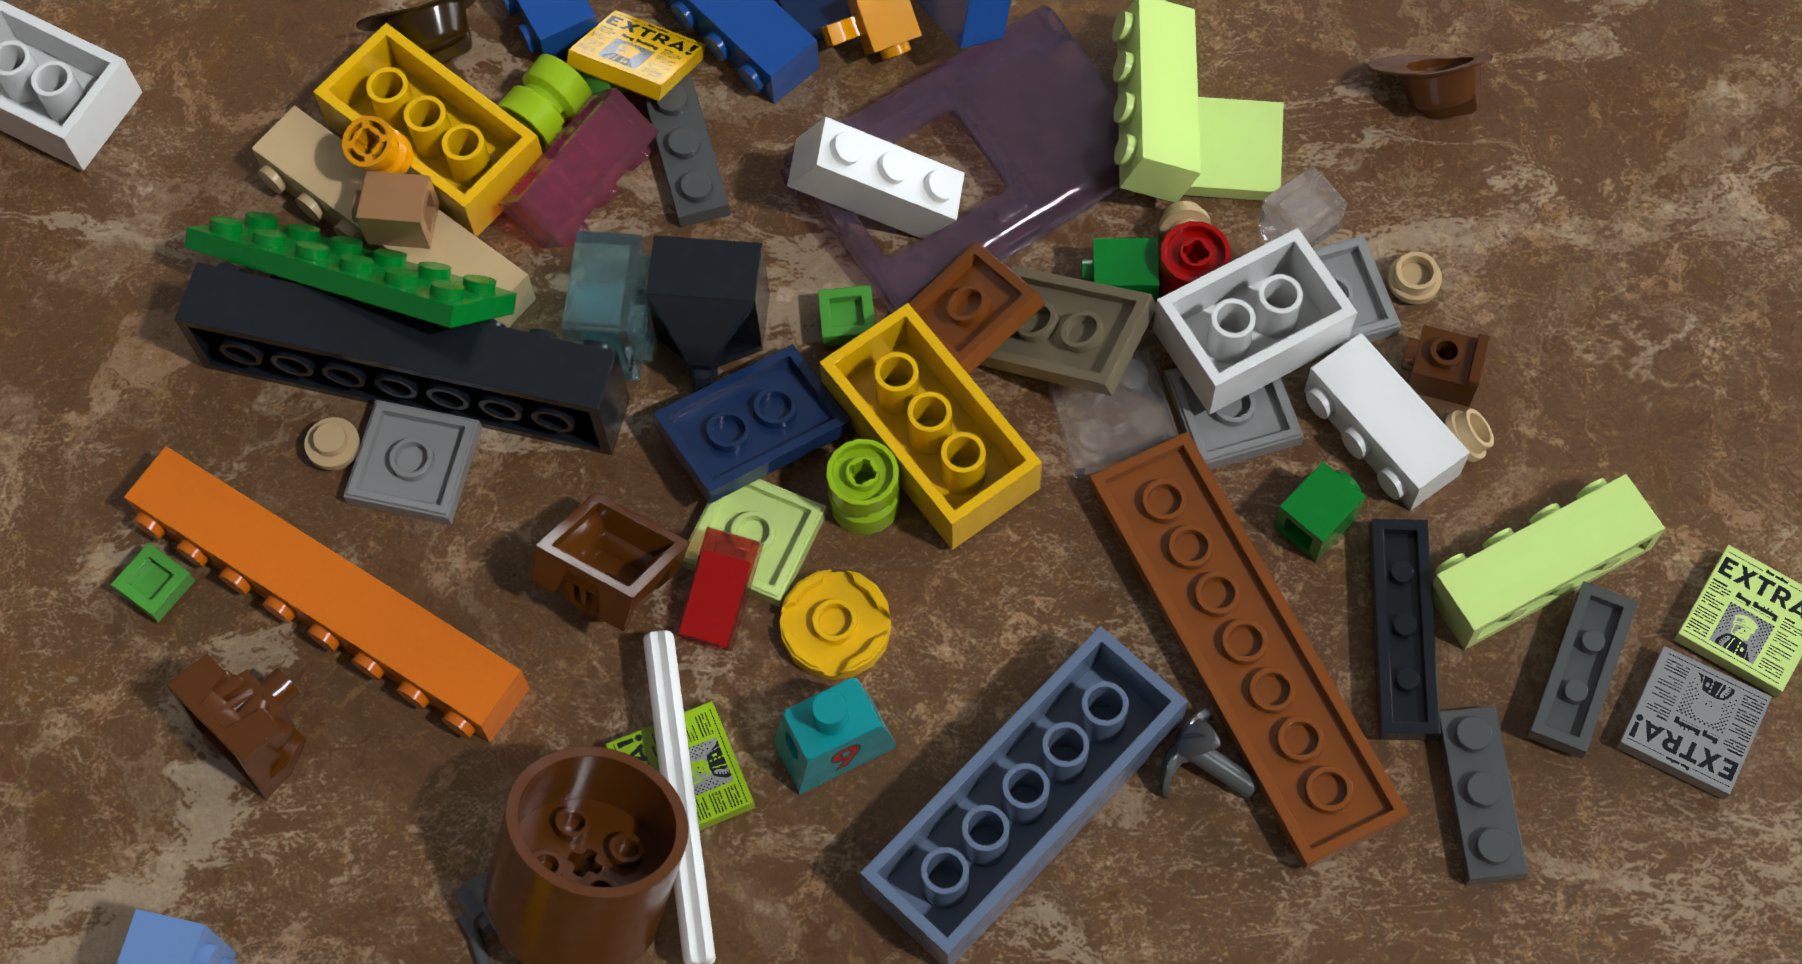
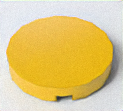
(835, 624)

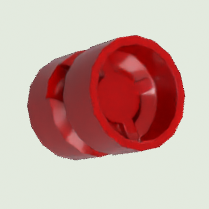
(1190, 253)

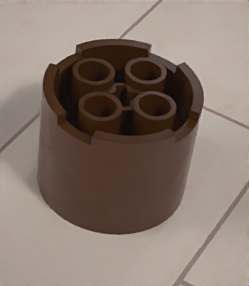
(585, 858)

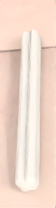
(675, 766)

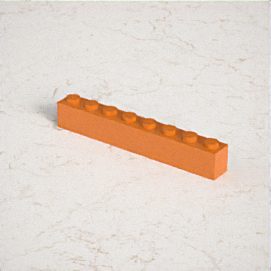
(328, 595)

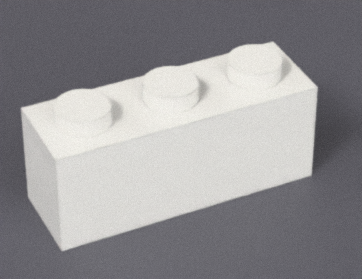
(875, 178)
(1385, 422)

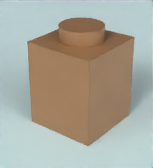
(396, 209)

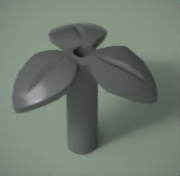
(1197, 745)

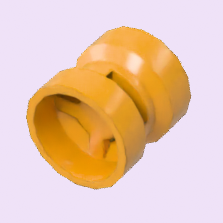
(390, 149)

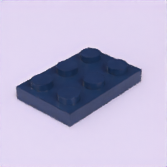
(751, 423)

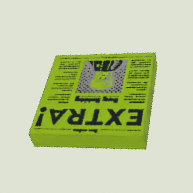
(715, 771)

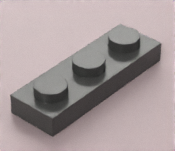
(688, 155)
(1582, 670)
(1481, 796)

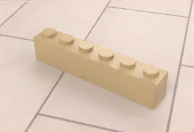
(311, 166)

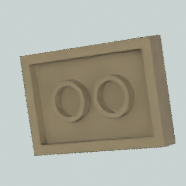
(1079, 335)

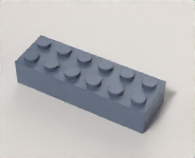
(1023, 797)

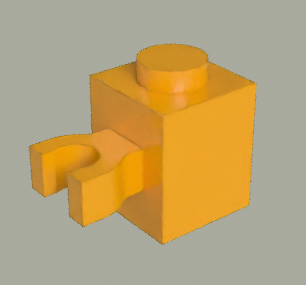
(879, 24)

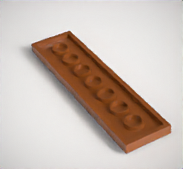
(1248, 651)

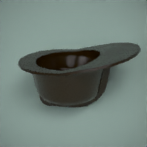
(435, 27)

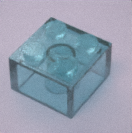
(609, 297)

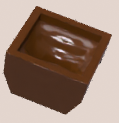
(607, 559)
(243, 719)

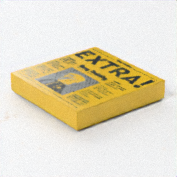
(636, 55)

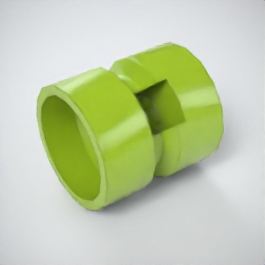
(548, 98)
(863, 486)

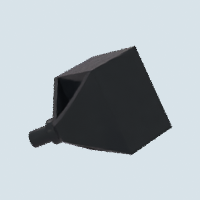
(707, 302)

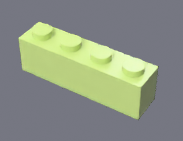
(1157, 99)
(1544, 560)

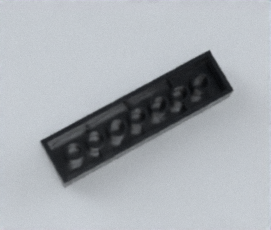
(366, 353)

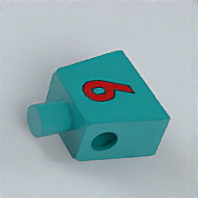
(831, 734)

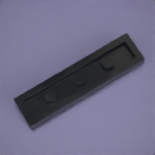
(1403, 630)

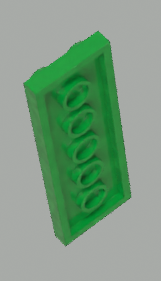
(348, 269)

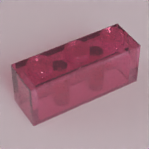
(580, 169)

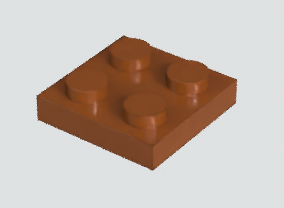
(976, 306)

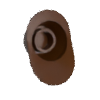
(1437, 83)

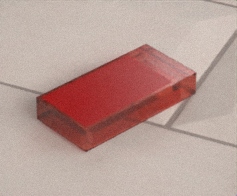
(719, 588)

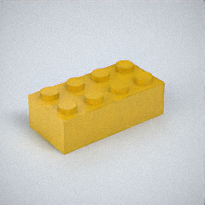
(454, 130)
(948, 438)

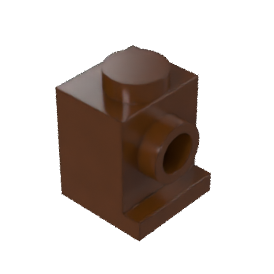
(1445, 364)

